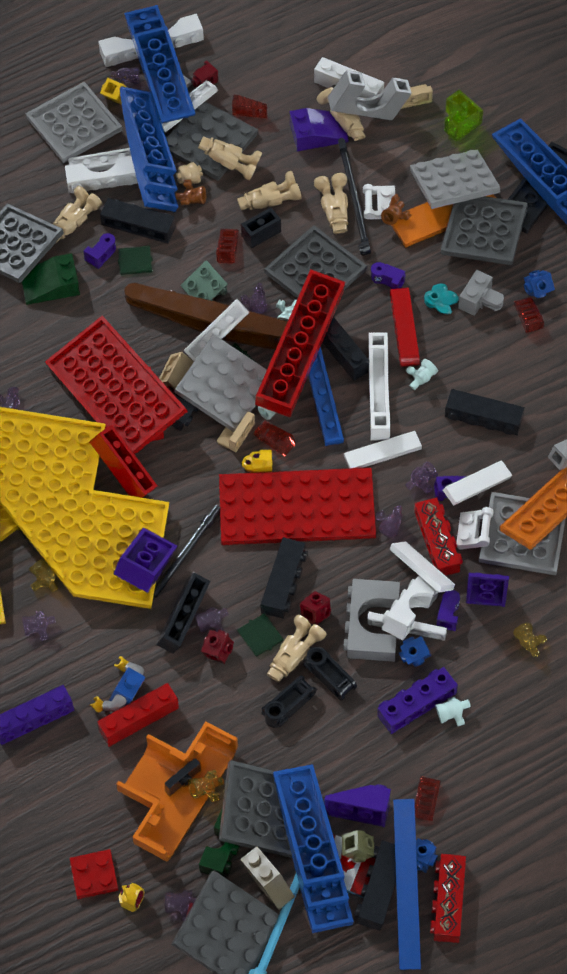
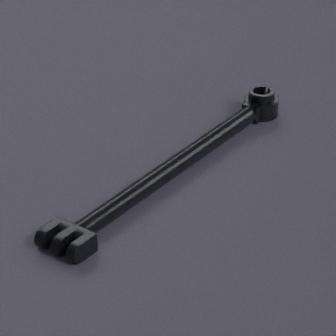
(364, 246)

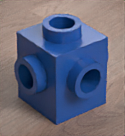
(538, 283)
(421, 653)
(425, 854)

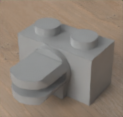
(480, 294)

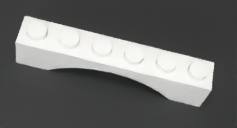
(120, 50)
(379, 386)

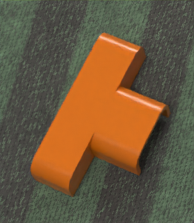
(174, 814)

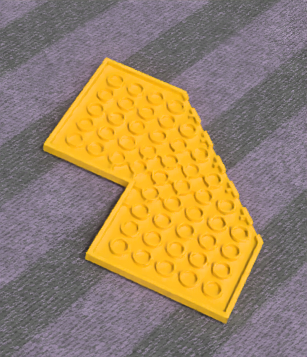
(51, 496)

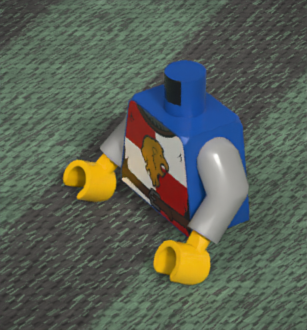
(126, 688)

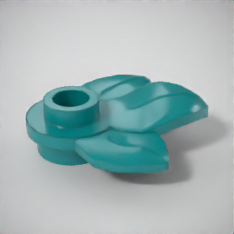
(440, 298)

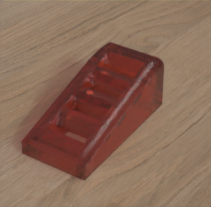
(247, 107)
(227, 246)
(533, 325)
(285, 443)
(428, 782)

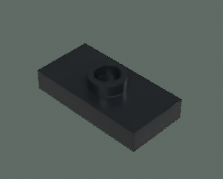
(182, 777)

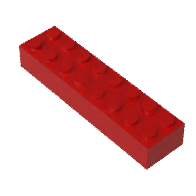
(300, 343)

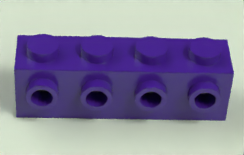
(417, 700)
(34, 714)

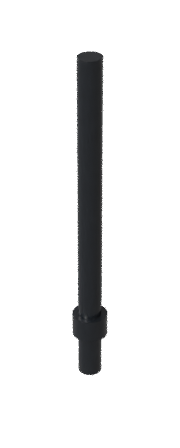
(206, 522)

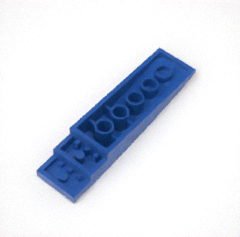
(159, 64)
(149, 150)
(536, 163)
(313, 849)

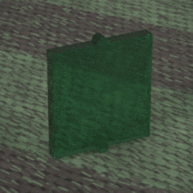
(135, 260)
(260, 635)

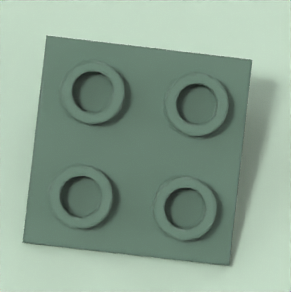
(205, 283)

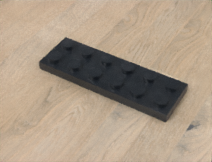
(526, 193)

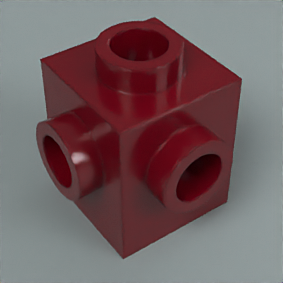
(315, 608)
(217, 646)

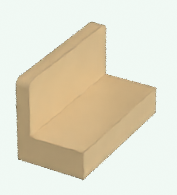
(420, 95)
(175, 369)
(233, 440)

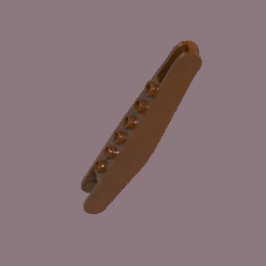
(200, 313)

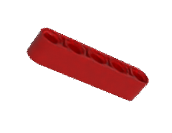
(404, 327)

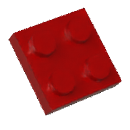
(93, 874)

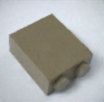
(267, 878)

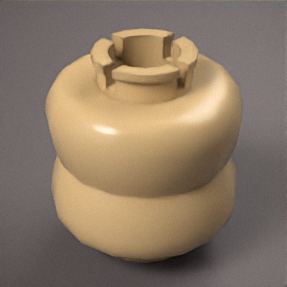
(189, 171)

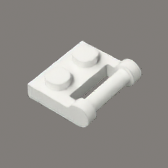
(384, 196)
(469, 529)

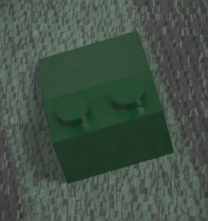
(51, 280)

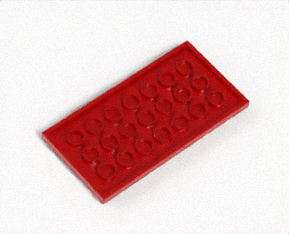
(116, 385)
(297, 506)

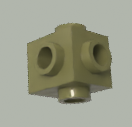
(358, 846)

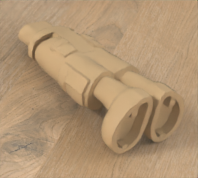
(349, 122)
(229, 155)
(271, 194)
(334, 205)
(72, 214)
(293, 649)

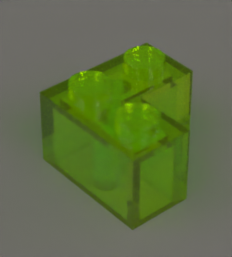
(463, 115)

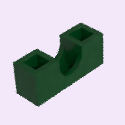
(218, 858)

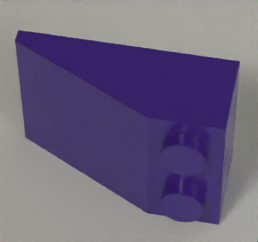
(315, 129)
(144, 560)
(487, 589)
(362, 804)

